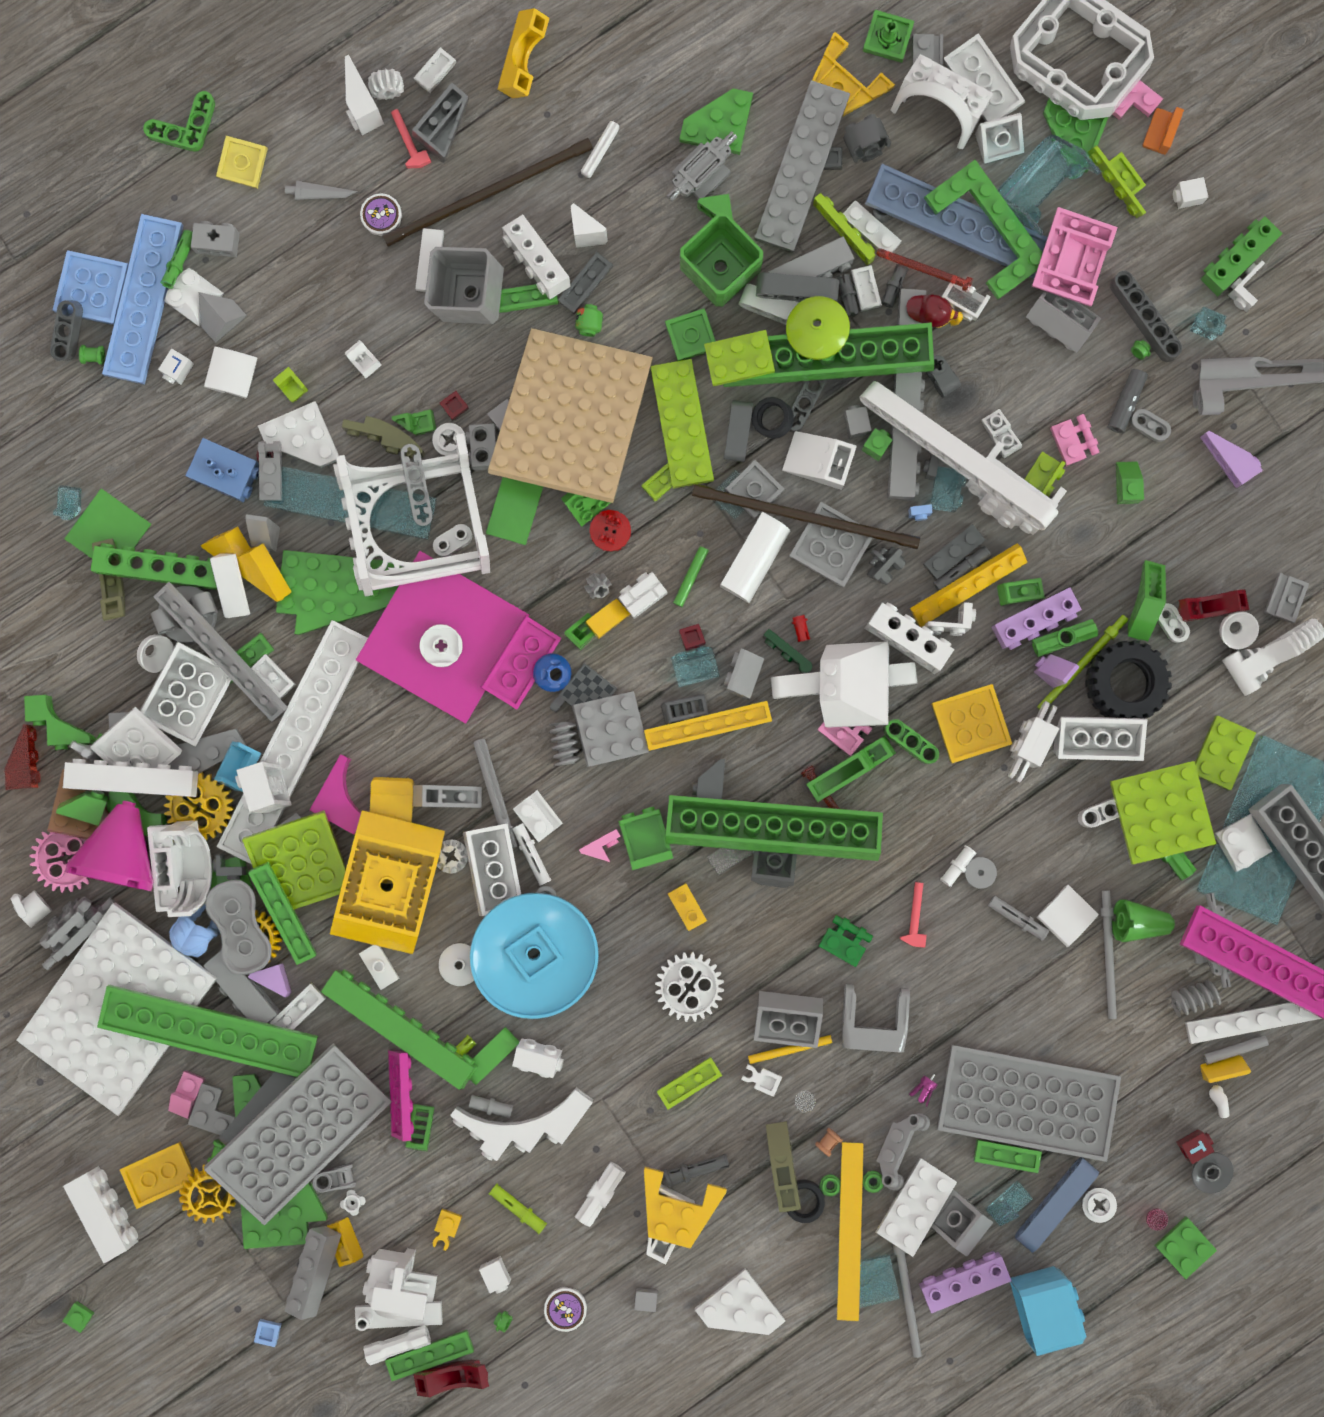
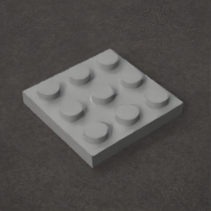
(830, 550)
(610, 729)

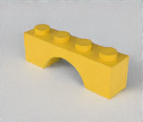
(528, 31)

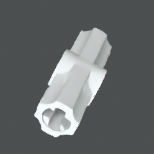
(600, 1194)

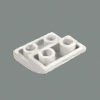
(230, 372)
(1067, 915)

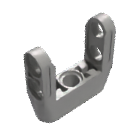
(873, 1037)

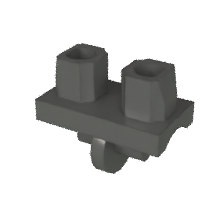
(883, 561)

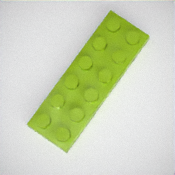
(682, 423)

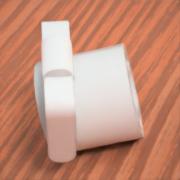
(31, 908)

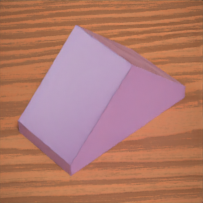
(273, 979)

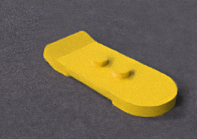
(393, 799)

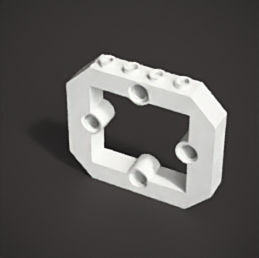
(1068, 94)

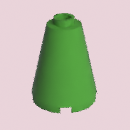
(1139, 922)

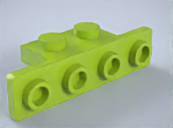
(1122, 178)

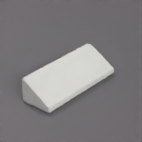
(229, 585)

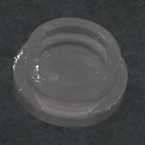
(805, 1101)

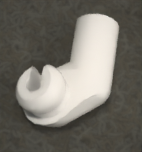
(1220, 1100)

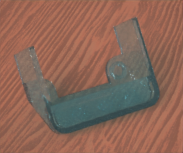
(1041, 175)

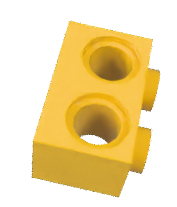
(687, 907)

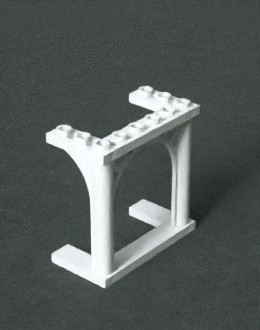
(359, 479)

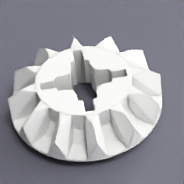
(447, 430)
(460, 854)
(1109, 1204)

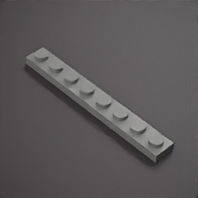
(220, 651)

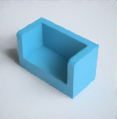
(237, 757)

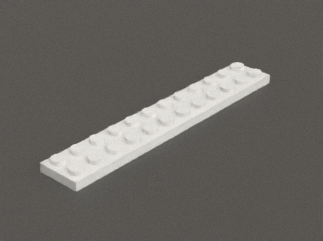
(300, 727)

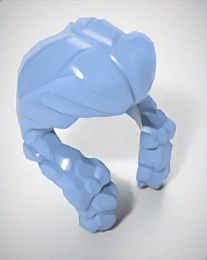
(192, 938)

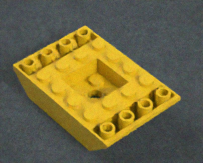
(391, 851)

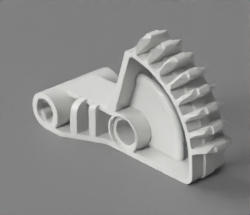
(1251, 666)

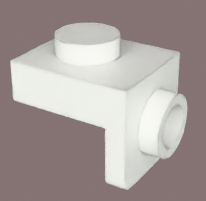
(362, 359)

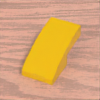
(607, 618)

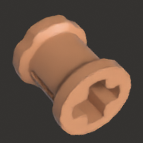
(828, 1142)

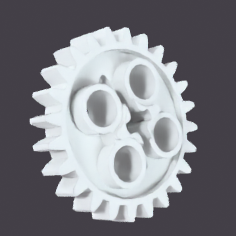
(705, 998)

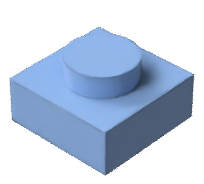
(920, 512)
(267, 1333)

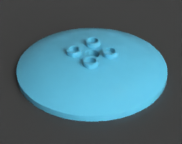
(540, 984)

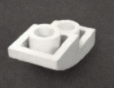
(1000, 430)

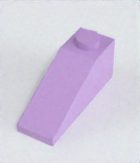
(1234, 461)
(1055, 670)

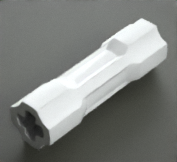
(381, 1350)

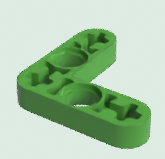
(187, 133)

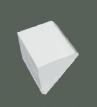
(1000, 138)
(586, 229)

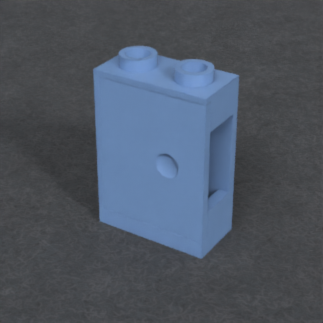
(223, 470)

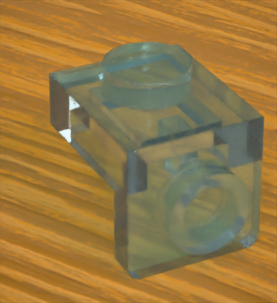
(68, 502)

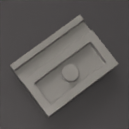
(928, 46)
(1286, 598)

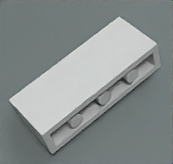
(755, 557)

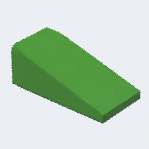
(1020, 591)

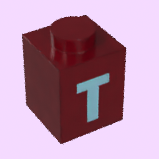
(1196, 1146)

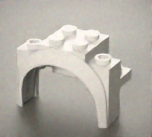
(998, 510)
(179, 863)
(395, 1289)

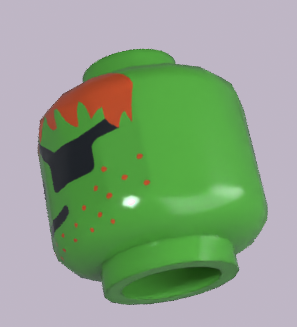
(588, 320)

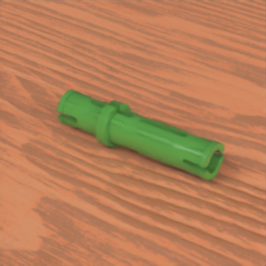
(175, 265)

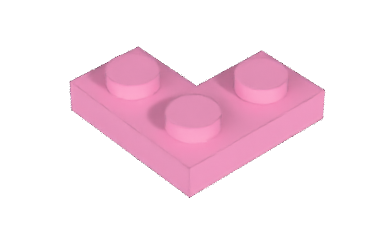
(1142, 98)

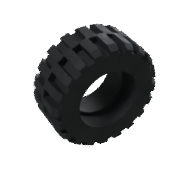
(1148, 661)

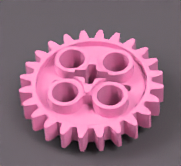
(42, 855)

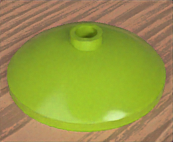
(818, 341)

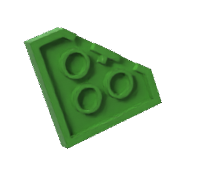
(719, 119)
(1079, 132)

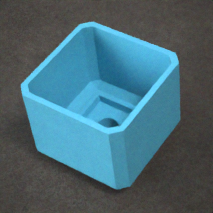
(1048, 1310)

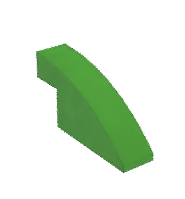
(851, 768)

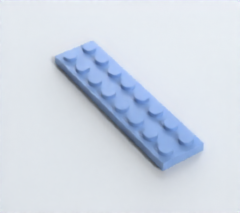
(141, 300)

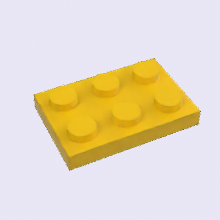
(157, 1175)

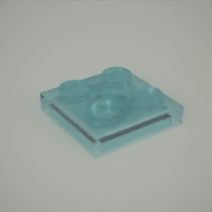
(877, 1281)

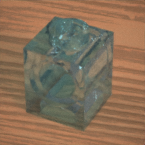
(1200, 327)

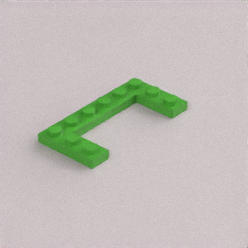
(974, 180)

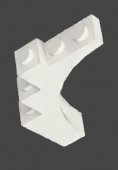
(497, 1135)

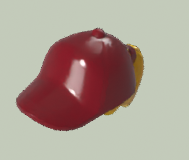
(933, 310)

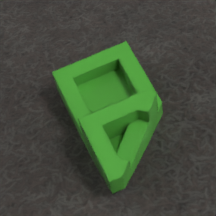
(417, 423)

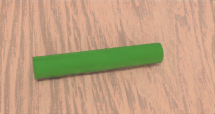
(690, 576)

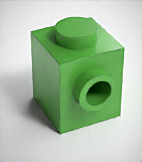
(877, 444)

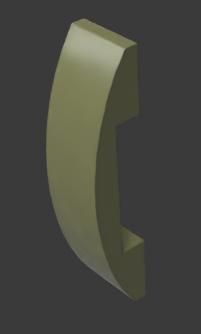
(111, 589)

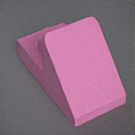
(596, 848)
(184, 1097)

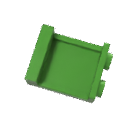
(645, 838)

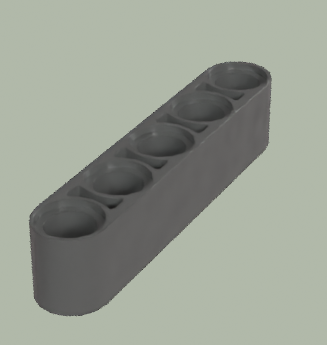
(1146, 326)
(266, 1094)

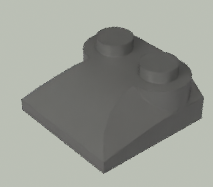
(774, 869)

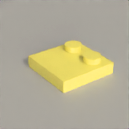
(241, 162)

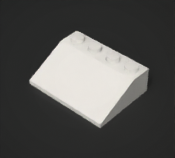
(186, 694)

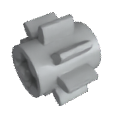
(597, 585)

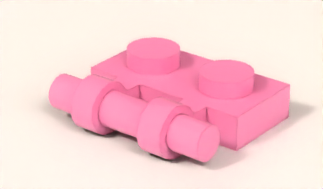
(1068, 442)
(844, 737)

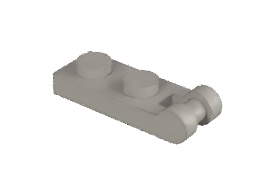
(270, 471)

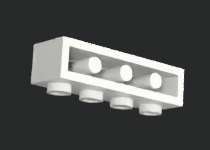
(536, 257)

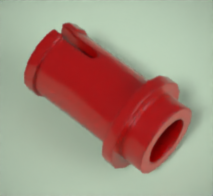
(801, 628)

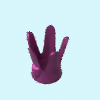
(928, 1086)

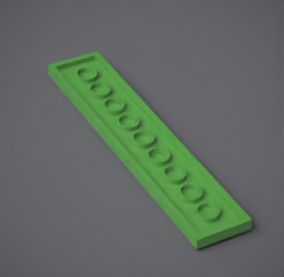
(206, 1031)

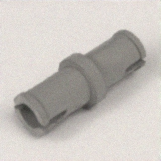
(490, 1106)

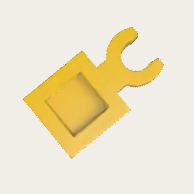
(447, 1226)

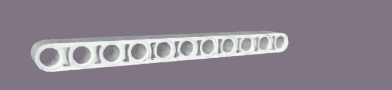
(959, 455)

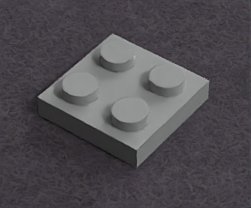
(755, 484)

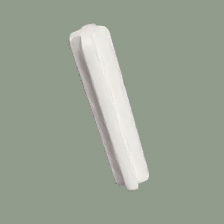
(600, 149)

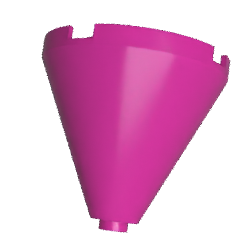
(116, 851)

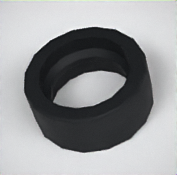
(758, 412)
(815, 1214)

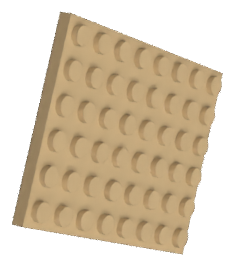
(571, 415)

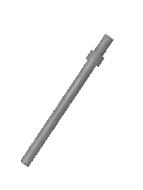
(1107, 913)
(908, 1301)

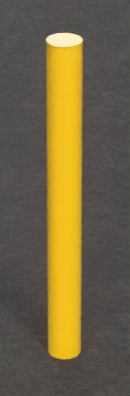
(785, 1051)

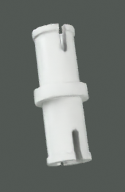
(958, 866)

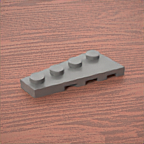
(207, 752)

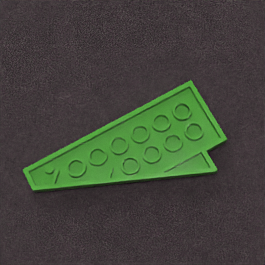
(326, 590)
(291, 1222)

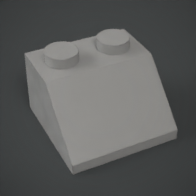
(961, 1223)

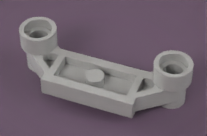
(896, 1146)

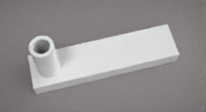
(367, 1318)

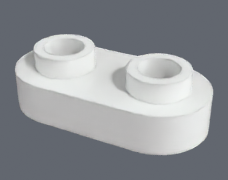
(453, 542)
(1173, 622)

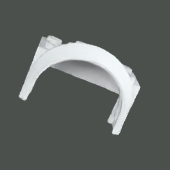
(956, 92)

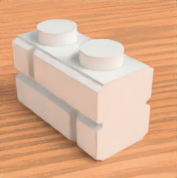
(642, 595)

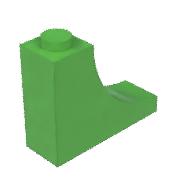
(1149, 601)

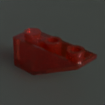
(21, 766)

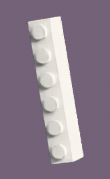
(130, 779)

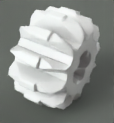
(385, 84)

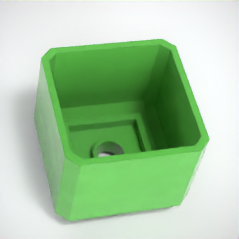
(721, 242)

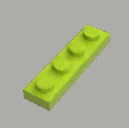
(839, 223)

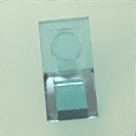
(1009, 1204)

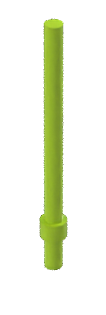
(1109, 634)

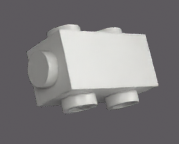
(538, 1058)

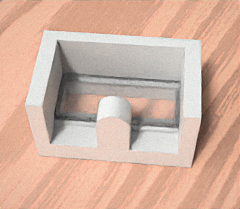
(968, 303)

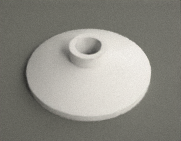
(447, 961)

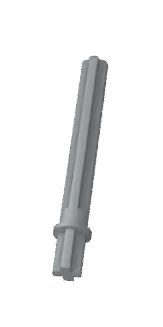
(493, 786)

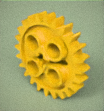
(209, 790)

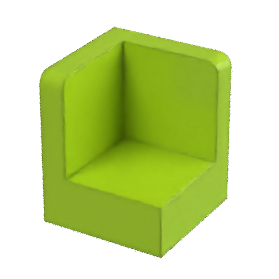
(290, 385)

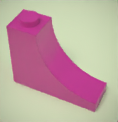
(336, 799)

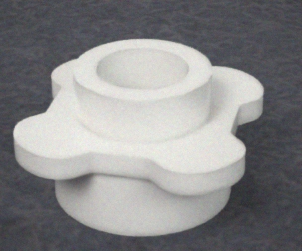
(352, 1208)

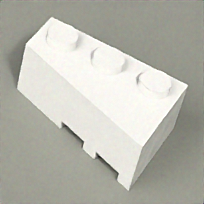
(659, 1249)

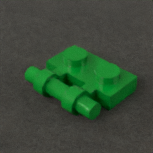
(842, 947)

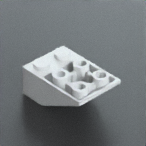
(819, 459)

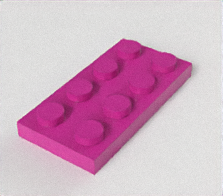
(513, 671)
(399, 1087)

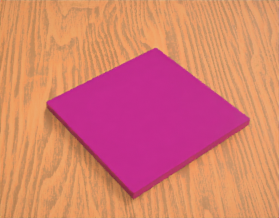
(476, 615)

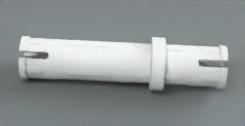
(542, 875)

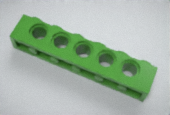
(102, 565)

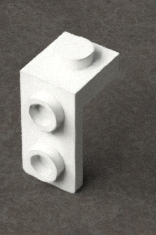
(1241, 297)

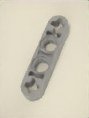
(417, 484)

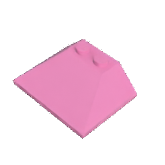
(1074, 256)

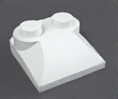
(185, 295)
(1243, 843)

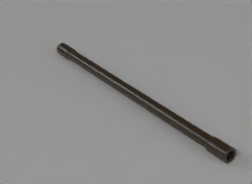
(574, 151)
(899, 538)

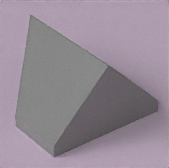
(218, 315)

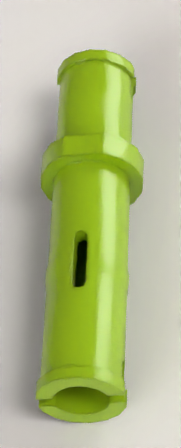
(517, 1208)

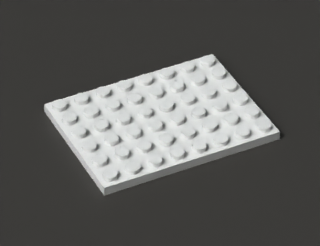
(65, 1026)

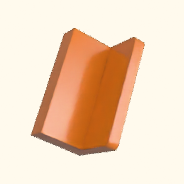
(1162, 130)

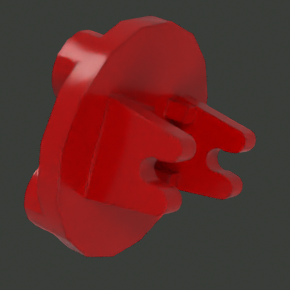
(606, 539)

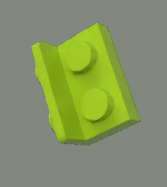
(1044, 473)

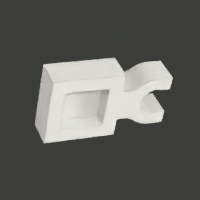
(764, 1080)

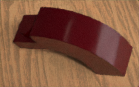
(1213, 606)
(451, 1376)

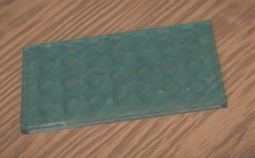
(1268, 881)

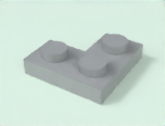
(205, 1111)

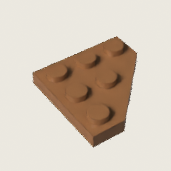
(67, 825)

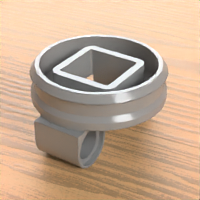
(200, 600)

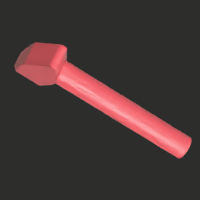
(417, 159)
(913, 937)

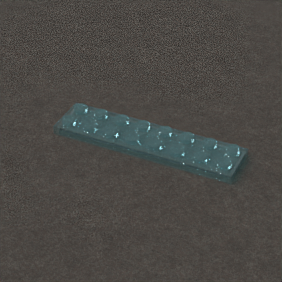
(321, 498)

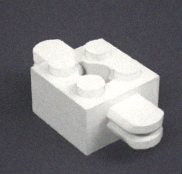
(1033, 742)

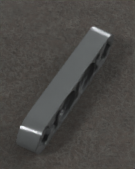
(812, 396)

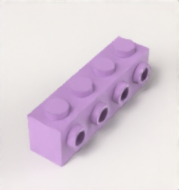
(1036, 618)
(965, 1281)

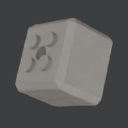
(450, 277)

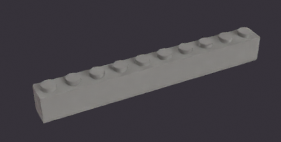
(904, 450)

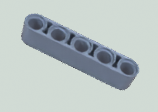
(1056, 1204)

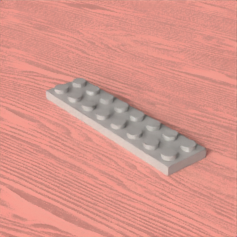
(802, 166)

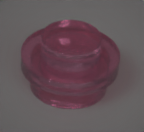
(1157, 1219)

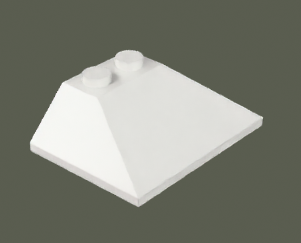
(855, 684)

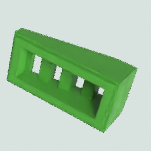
(419, 1146)

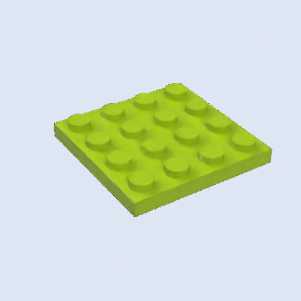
(1162, 812)
(302, 858)

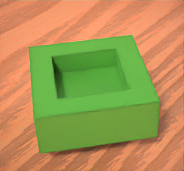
(78, 1317)

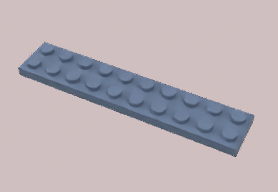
(958, 223)

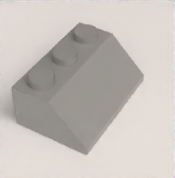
(1063, 319)
(788, 1019)

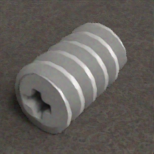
(564, 743)
(1194, 996)

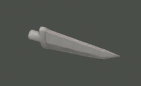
(314, 191)

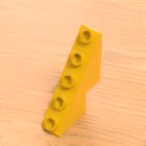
(254, 563)

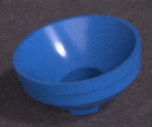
(542, 671)

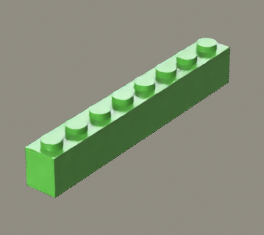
(400, 1029)

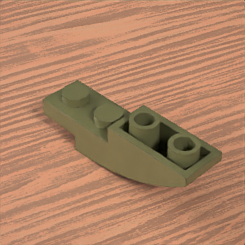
(375, 429)
(783, 1167)

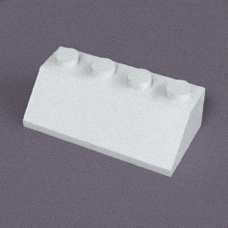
(1100, 738)
(491, 866)

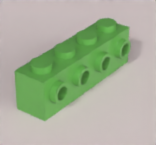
(1241, 256)

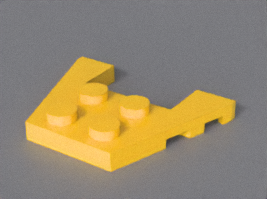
(836, 76)
(676, 1219)

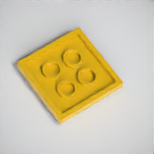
(971, 723)

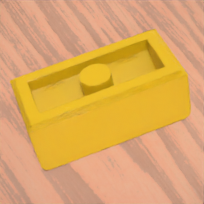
(1225, 1069)
(348, 1247)

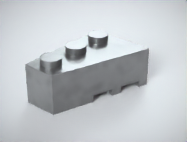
(441, 122)

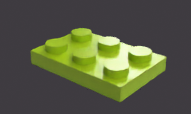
(739, 358)
(1223, 752)

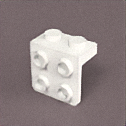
(965, 618)

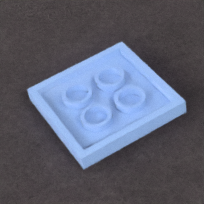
(94, 284)

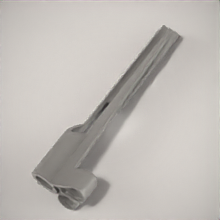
(1241, 373)

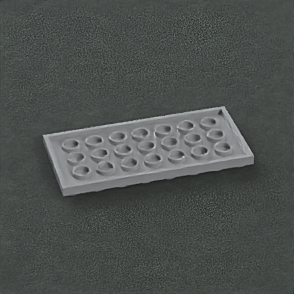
(1029, 1103)
(297, 1134)

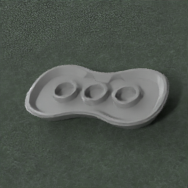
(233, 911)

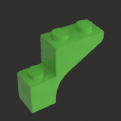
(60, 734)
(147, 818)

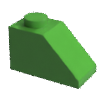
(1129, 483)
(84, 807)

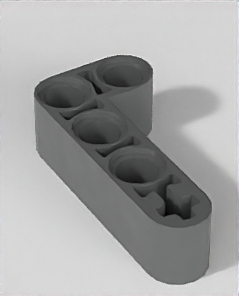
(795, 287)

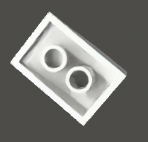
(362, 108)

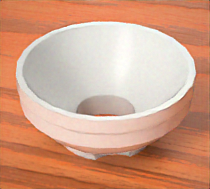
(1245, 635)
(162, 650)

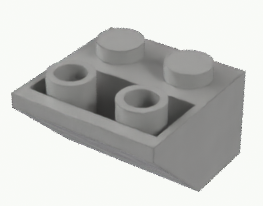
(744, 675)

